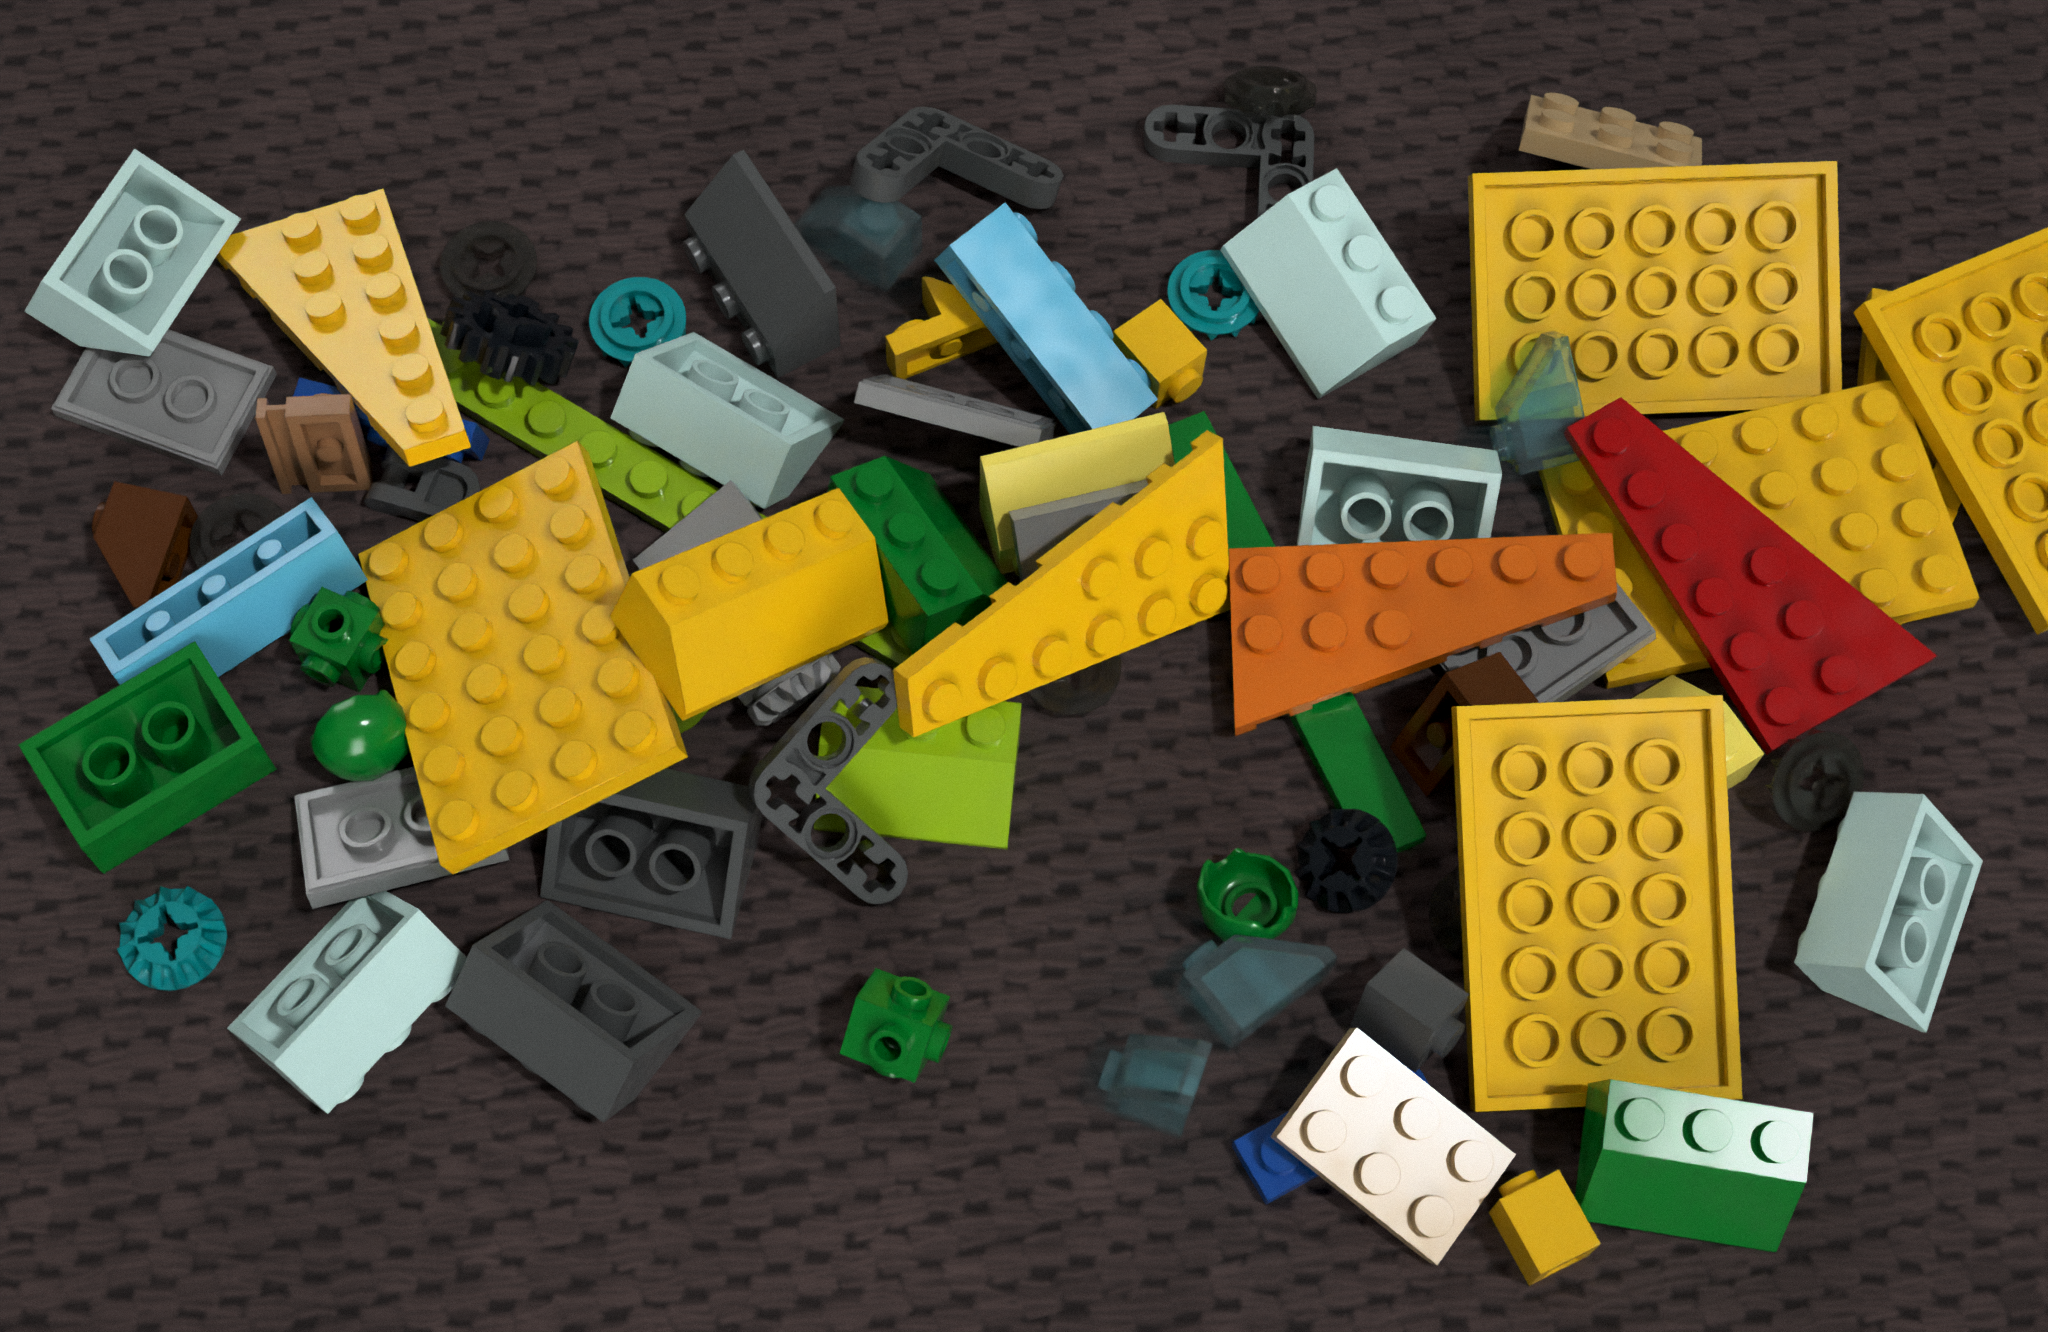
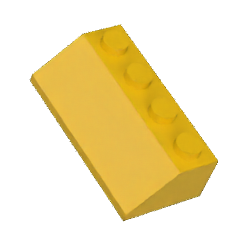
(754, 603)

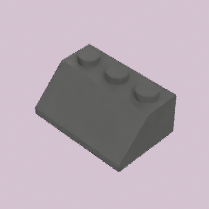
(762, 269)
(659, 853)
(571, 1008)

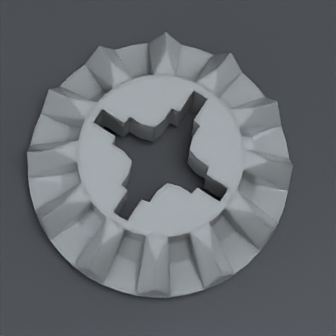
(792, 690)

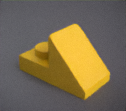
(947, 335)

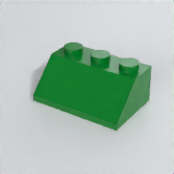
(926, 552)
(147, 758)
(1691, 1164)

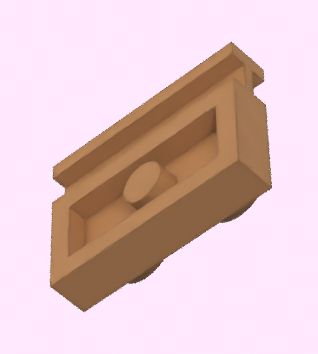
(315, 443)

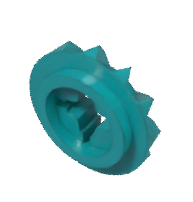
(1192, 278)
(613, 311)
(196, 951)

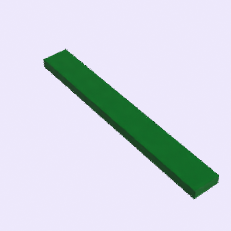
(1336, 728)

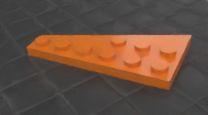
(1369, 613)

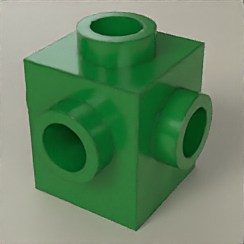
(339, 639)
(897, 1026)

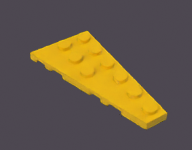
(353, 308)
(1096, 594)

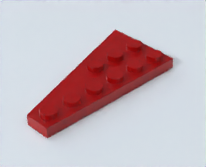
(1759, 605)

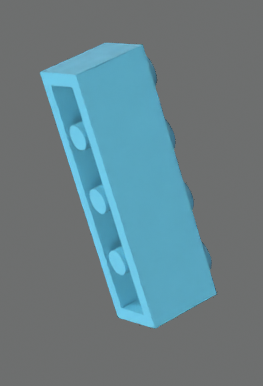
(1045, 324)
(237, 598)

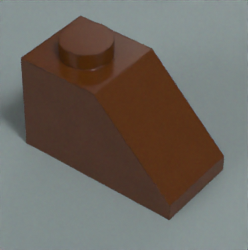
(144, 538)
(1427, 739)

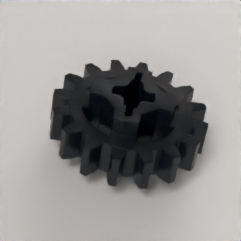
(509, 337)

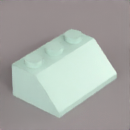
(132, 261)
(1328, 284)
(723, 417)
(1395, 489)
(1889, 907)
(350, 997)

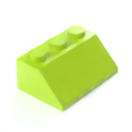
(931, 786)

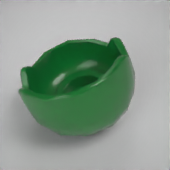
(361, 737)
(1243, 873)

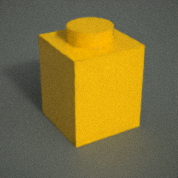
(1165, 351)
(1542, 1224)

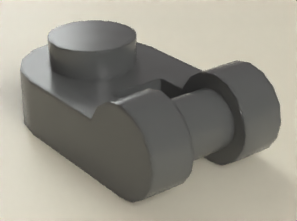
(440, 486)

